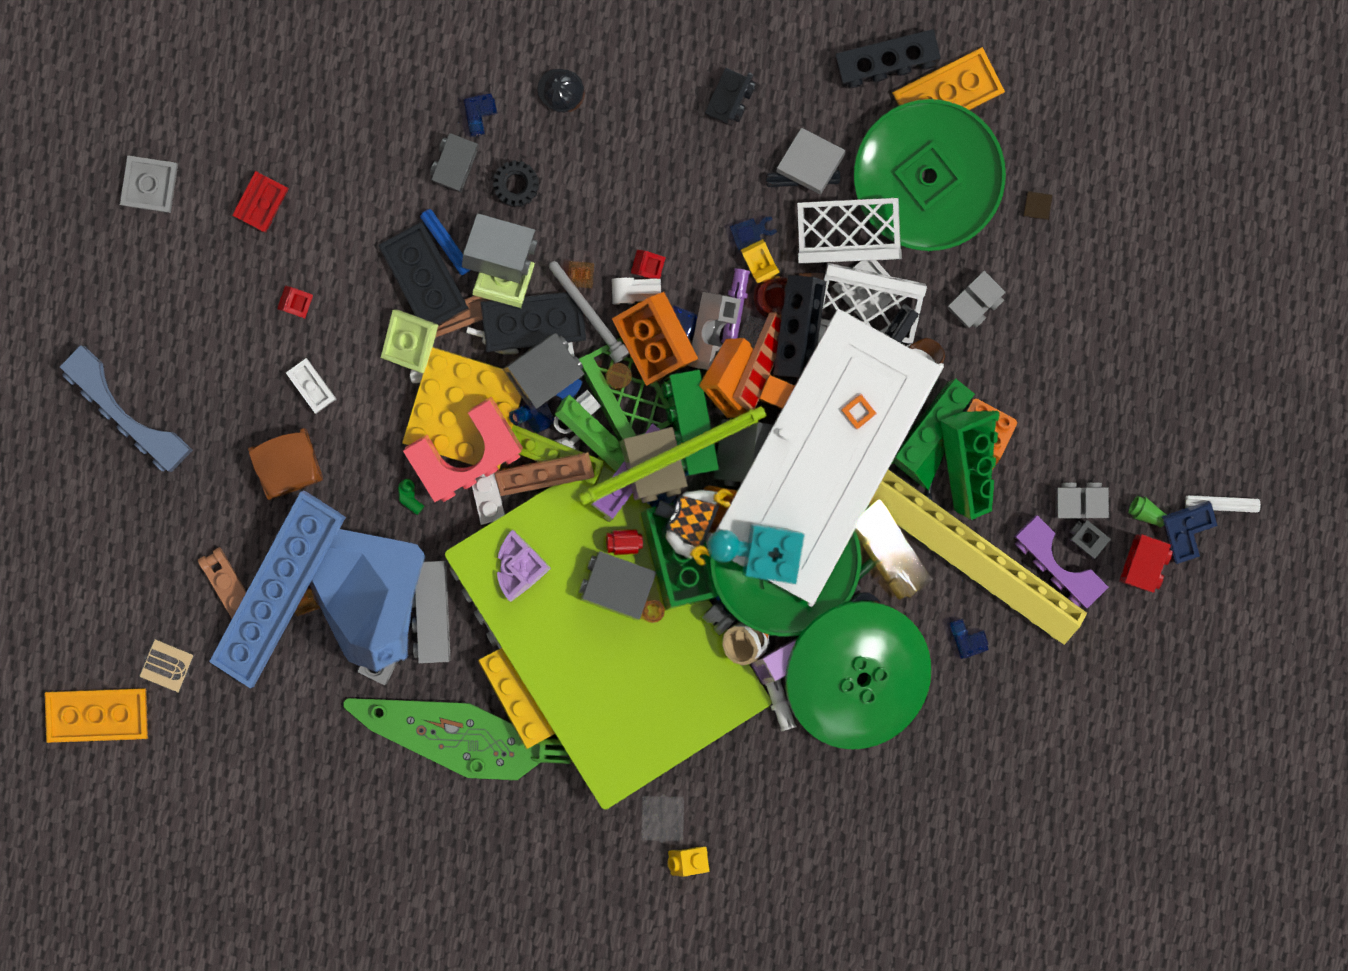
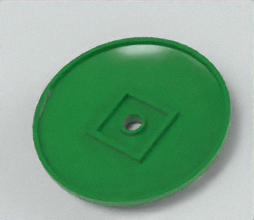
(936, 138)
(776, 610)
(831, 657)

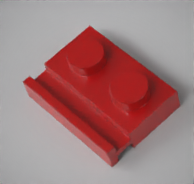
(260, 202)

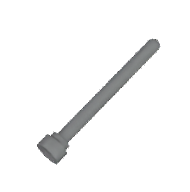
(617, 349)

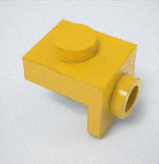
(760, 261)
(688, 861)

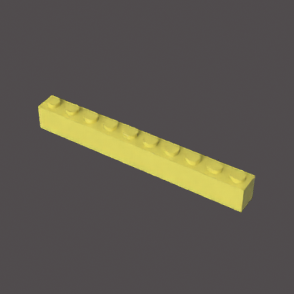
(979, 558)

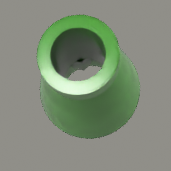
(1146, 511)

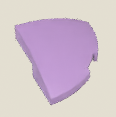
(519, 566)

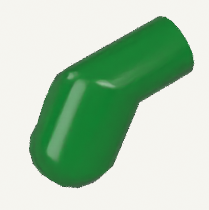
(407, 496)

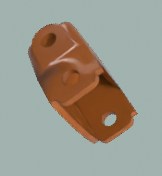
(286, 464)

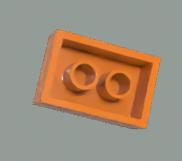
(655, 338)

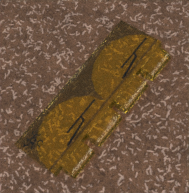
(897, 555)

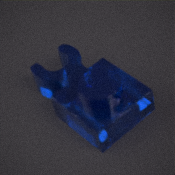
(748, 232)

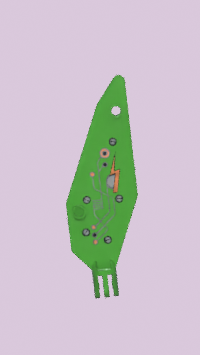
(456, 736)

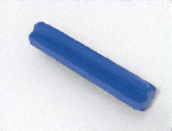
(444, 240)

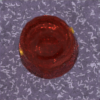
(770, 296)

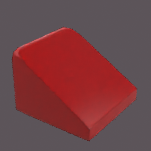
(648, 264)
(295, 301)

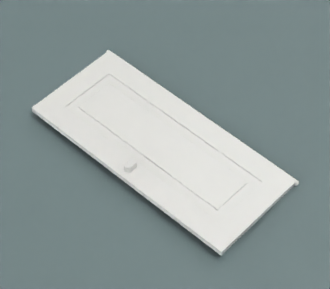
(815, 464)

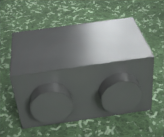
(454, 162)

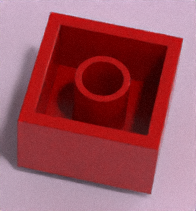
(1145, 563)

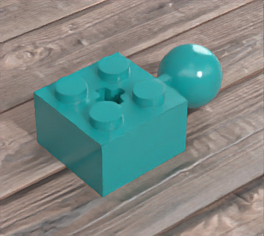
(725, 546)

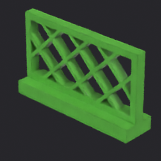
(607, 400)

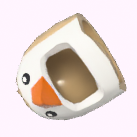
(745, 644)

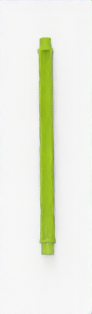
(672, 455)

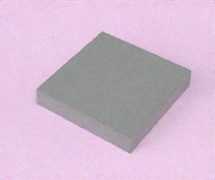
(811, 161)
(149, 184)

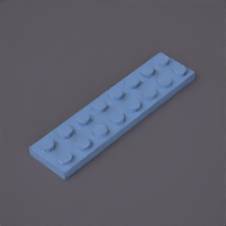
(277, 589)

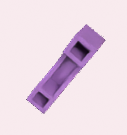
(1037, 539)

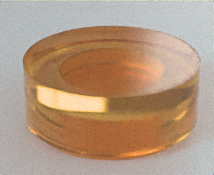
(618, 376)

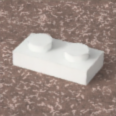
(311, 386)
(488, 499)

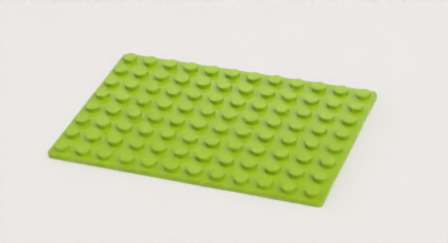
(612, 687)

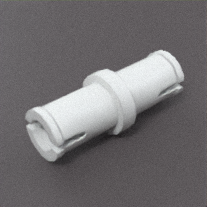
(780, 705)

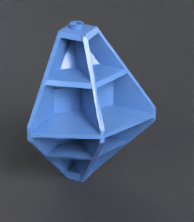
(368, 595)

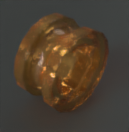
(661, 611)

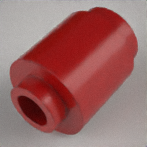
(624, 542)

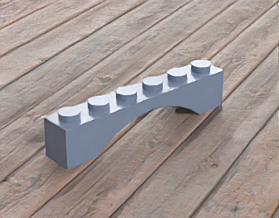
(88, 373)

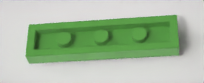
(590, 431)

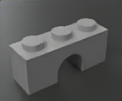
(713, 314)

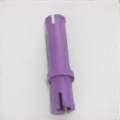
(737, 291)

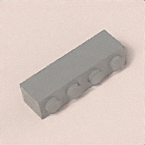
(432, 614)

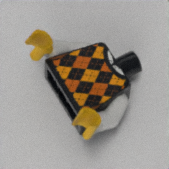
(691, 520)

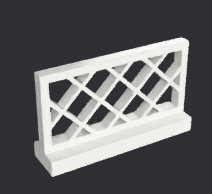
(849, 253)
(878, 282)

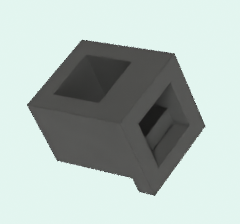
(1098, 538)

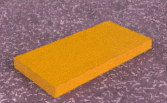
(963, 82)
(96, 715)

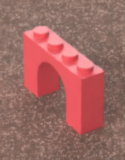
(442, 478)

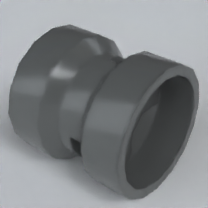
(719, 617)

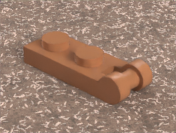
(224, 580)

